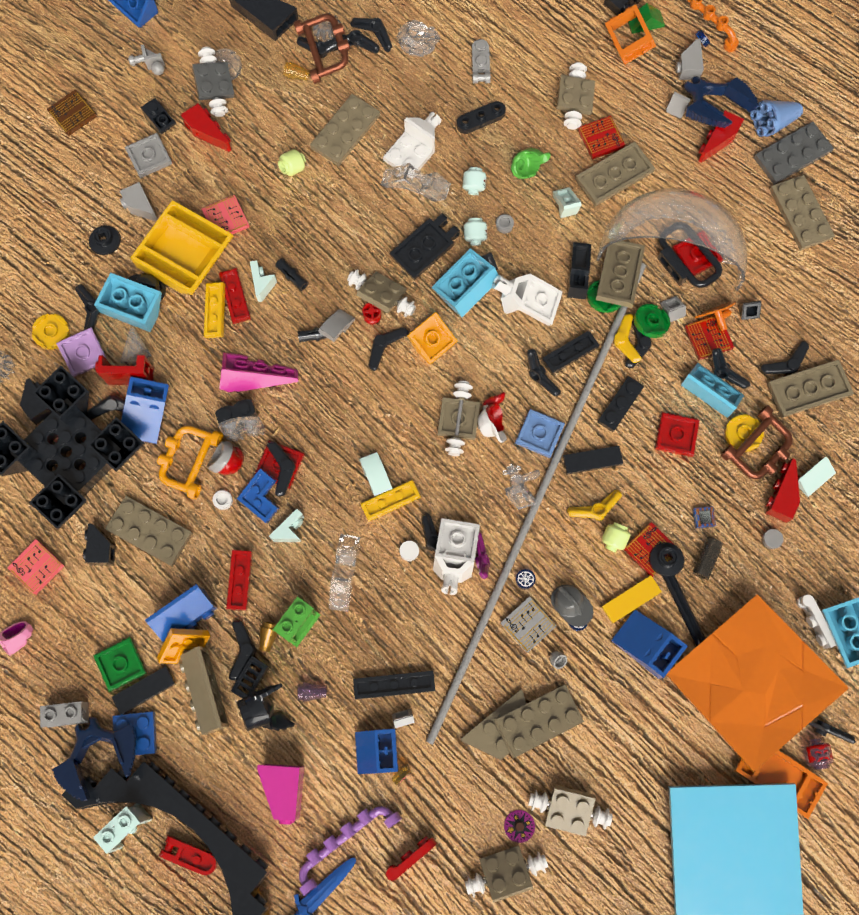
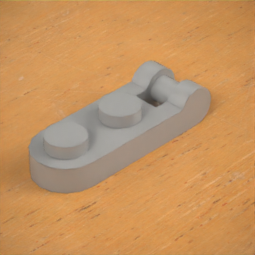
(480, 61)

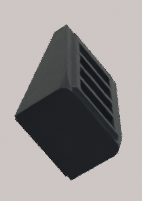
(248, 668)

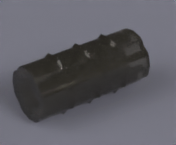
(707, 558)

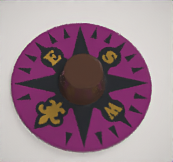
(519, 826)

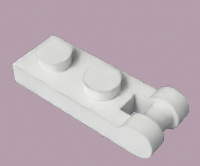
(816, 621)

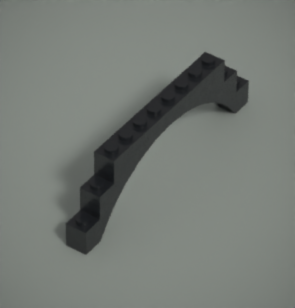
(149, 787)

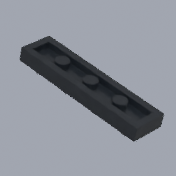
(394, 685)

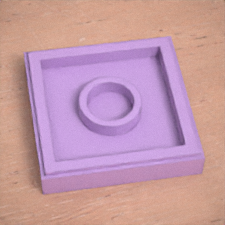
(81, 351)

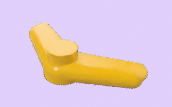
(622, 342)
(598, 510)

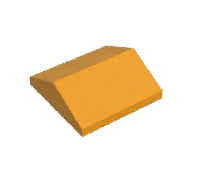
(432, 338)

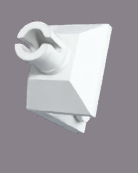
(415, 144)
(529, 296)
(455, 552)

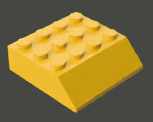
(181, 248)

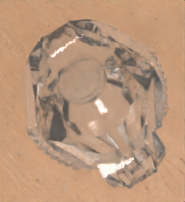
(414, 44)

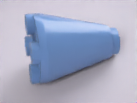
(774, 116)

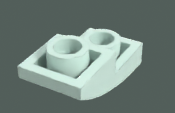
(375, 473)

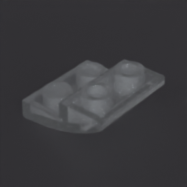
(237, 427)

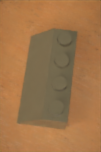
(204, 691)

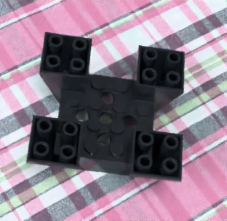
(101, 451)

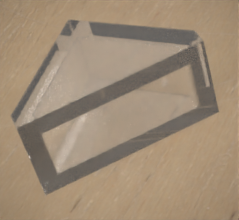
(133, 347)

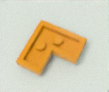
(181, 640)

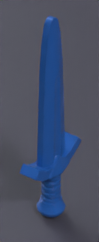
(323, 890)

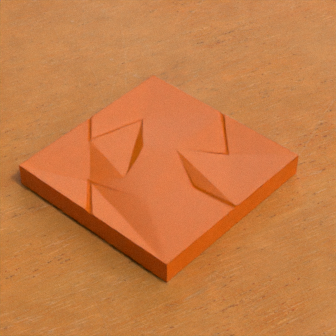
(756, 682)

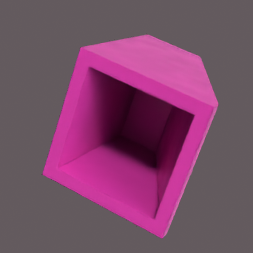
(283, 790)

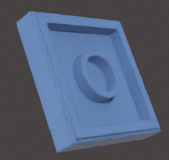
(540, 433)

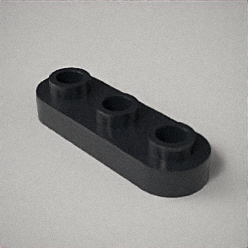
(476, 122)

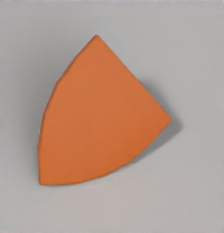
(720, 316)

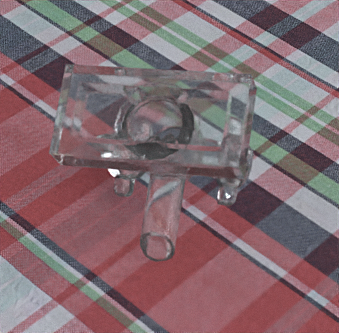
(518, 492)

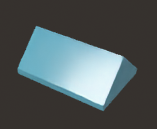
(712, 390)

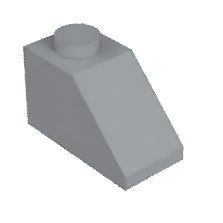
(690, 62)
(137, 202)

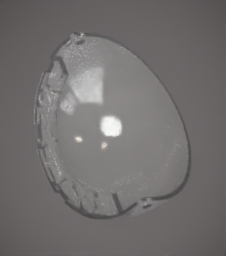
(681, 217)

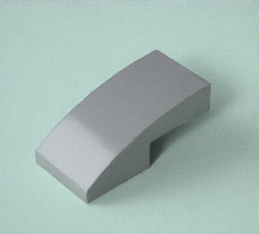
(336, 324)

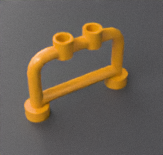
(173, 443)

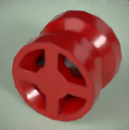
(371, 309)

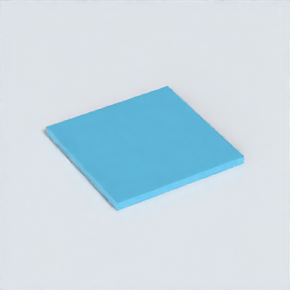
(735, 849)

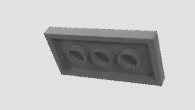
(793, 153)

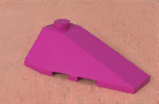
(242, 374)

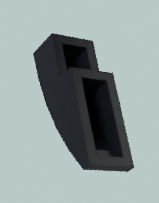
(579, 270)

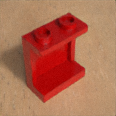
(121, 374)

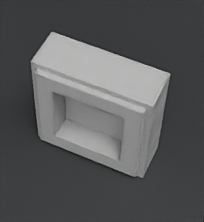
(403, 718)

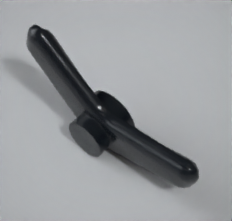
(376, 26)
(358, 39)
(323, 47)
(88, 300)
(380, 344)
(642, 346)
(789, 366)
(723, 370)
(538, 373)
(111, 403)
(286, 465)
(429, 532)
(246, 647)
(824, 728)

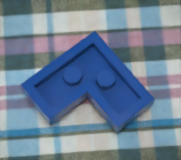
(254, 496)
(145, 730)

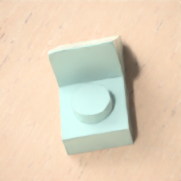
(567, 201)
(262, 283)
(283, 532)

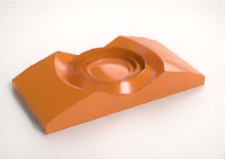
(785, 770)

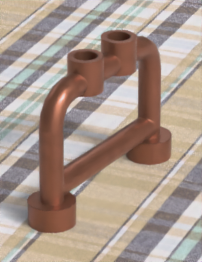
(343, 45)
(781, 453)

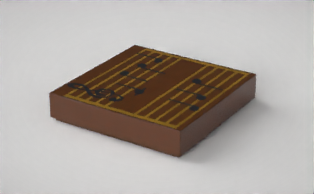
(71, 112)

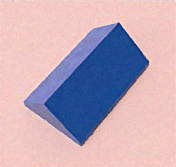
(137, 10)

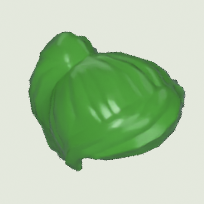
(527, 162)

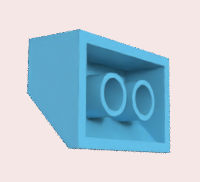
(466, 282)
(129, 302)
(844, 626)

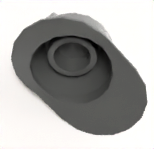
(572, 605)

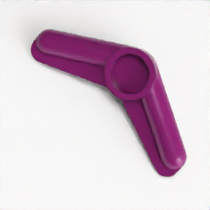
(482, 560)

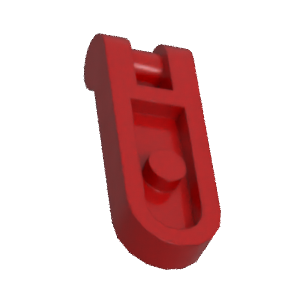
(189, 856)
(410, 858)

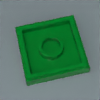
(120, 664)

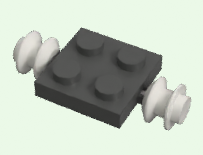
(213, 81)

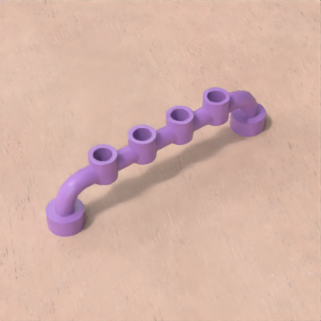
(333, 843)

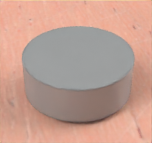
(504, 223)
(772, 539)

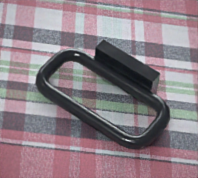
(679, 270)

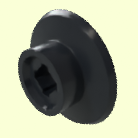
(107, 245)
(658, 561)

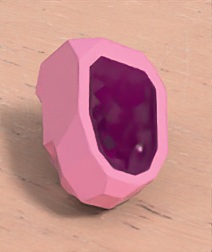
(15, 637)

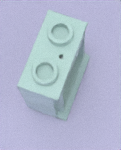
(120, 826)

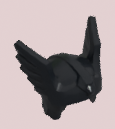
(258, 711)

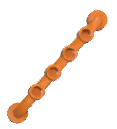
(731, 42)

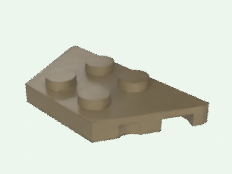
(486, 734)

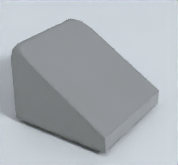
(678, 105)
(674, 308)

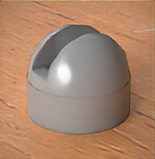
(558, 659)

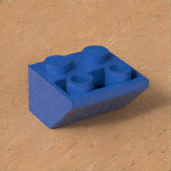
(376, 751)

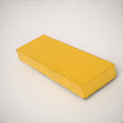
(214, 310)
(390, 500)
(631, 599)

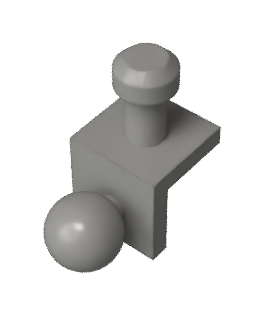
(153, 61)

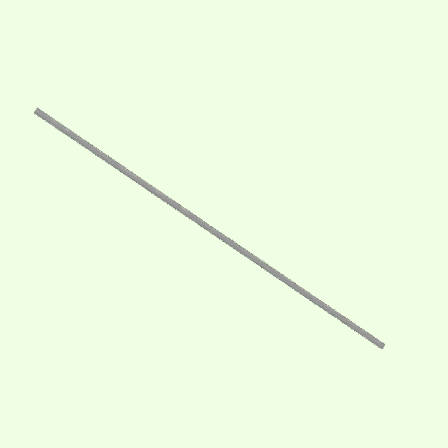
(527, 523)

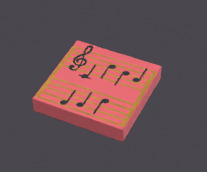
(226, 215)
(36, 567)

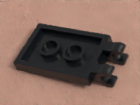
(424, 246)

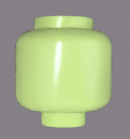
(291, 162)
(616, 537)

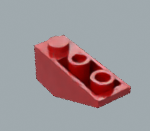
(202, 127)
(720, 137)
(786, 494)

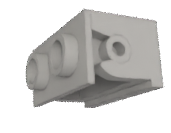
(64, 714)

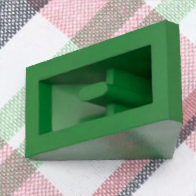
(651, 16)

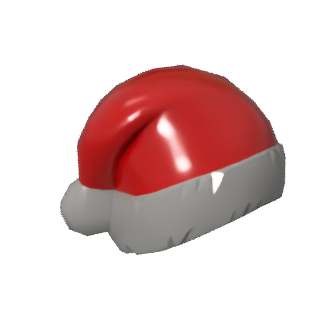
(226, 459)

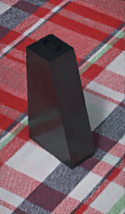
(270, 16)

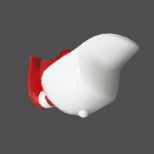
(491, 418)

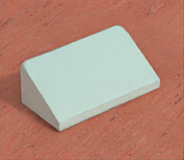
(816, 476)

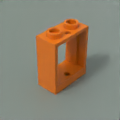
(638, 47)

